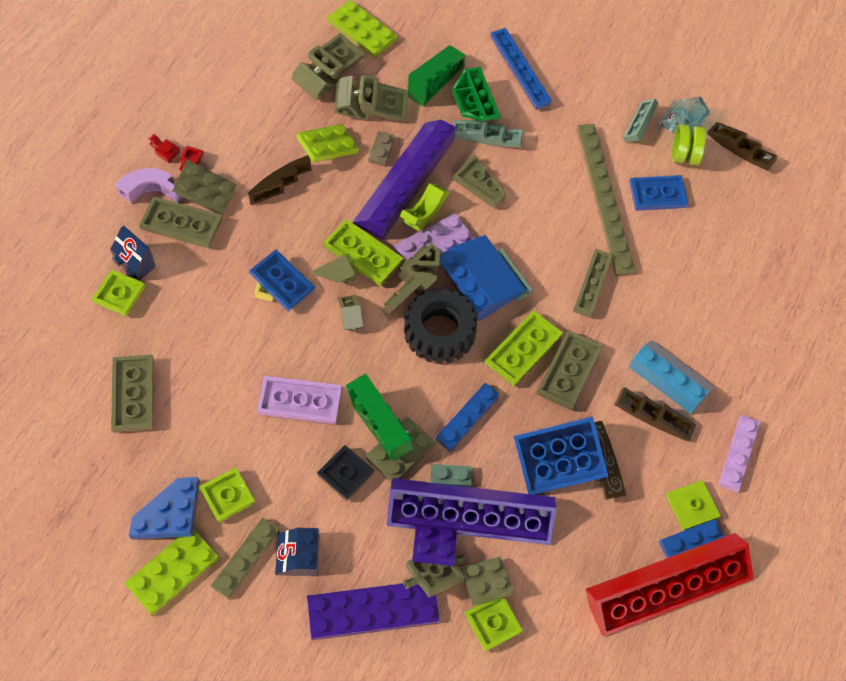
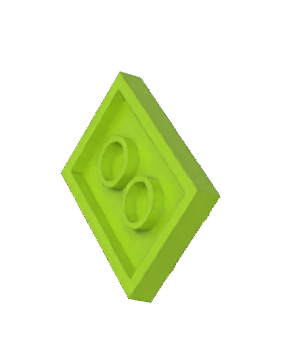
(327, 143)

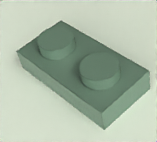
(451, 474)

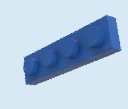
(467, 417)

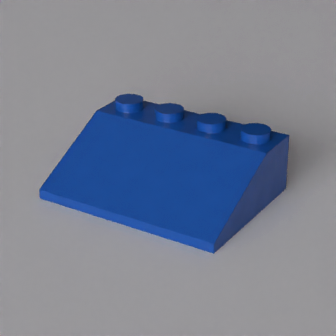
(481, 275)
(560, 455)

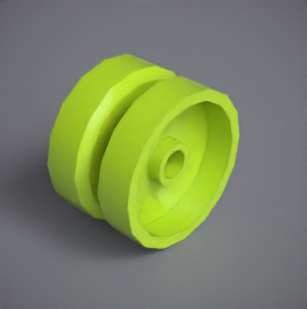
(688, 144)

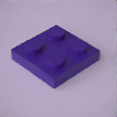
(434, 546)

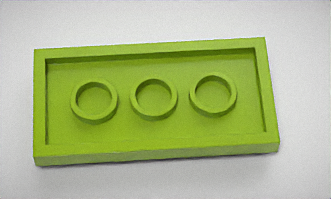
(362, 28)
(367, 253)
(523, 348)
(171, 571)

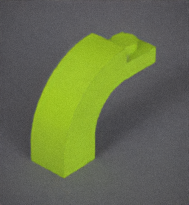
(426, 208)

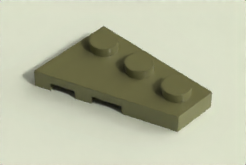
(477, 180)

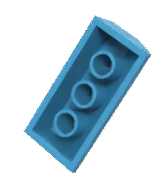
(670, 376)

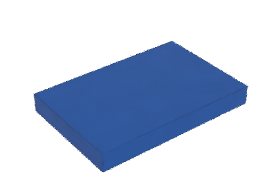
(658, 192)
(282, 280)

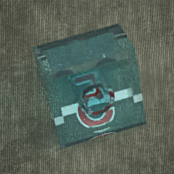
(685, 111)

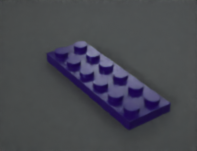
(370, 610)

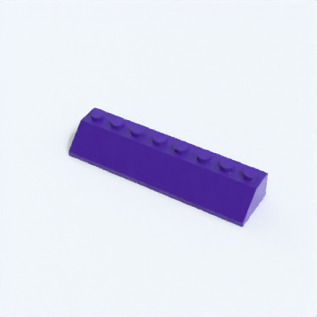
(405, 178)
(472, 511)

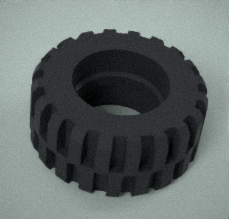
(440, 304)

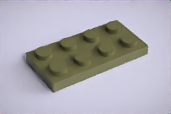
(181, 222)
(569, 370)
(132, 393)

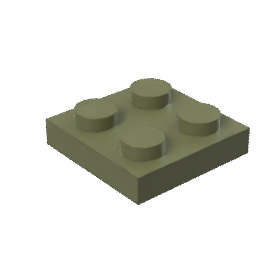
(486, 581)

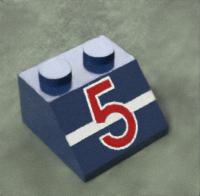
(132, 254)
(298, 552)

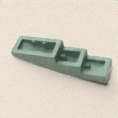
(487, 134)

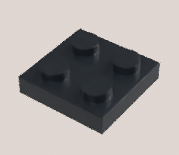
(345, 472)

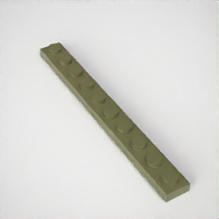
(605, 200)

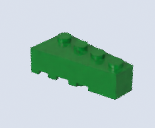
(434, 74)
(379, 417)

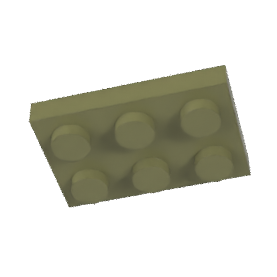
(204, 187)
(421, 444)

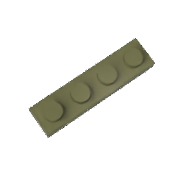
(592, 283)
(245, 558)

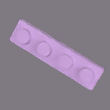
(739, 453)

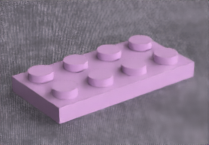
(442, 234)
(299, 399)

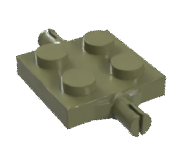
(434, 577)

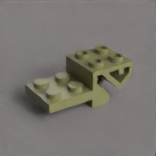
(327, 67)
(370, 98)
(416, 274)

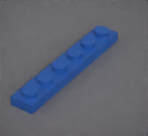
(521, 68)

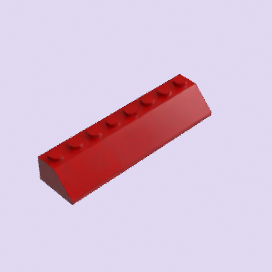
(670, 584)

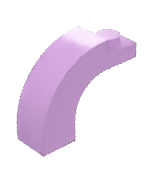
(144, 181)

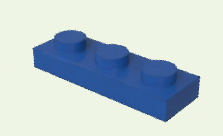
(691, 538)

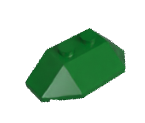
(474, 96)

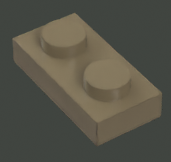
(381, 148)

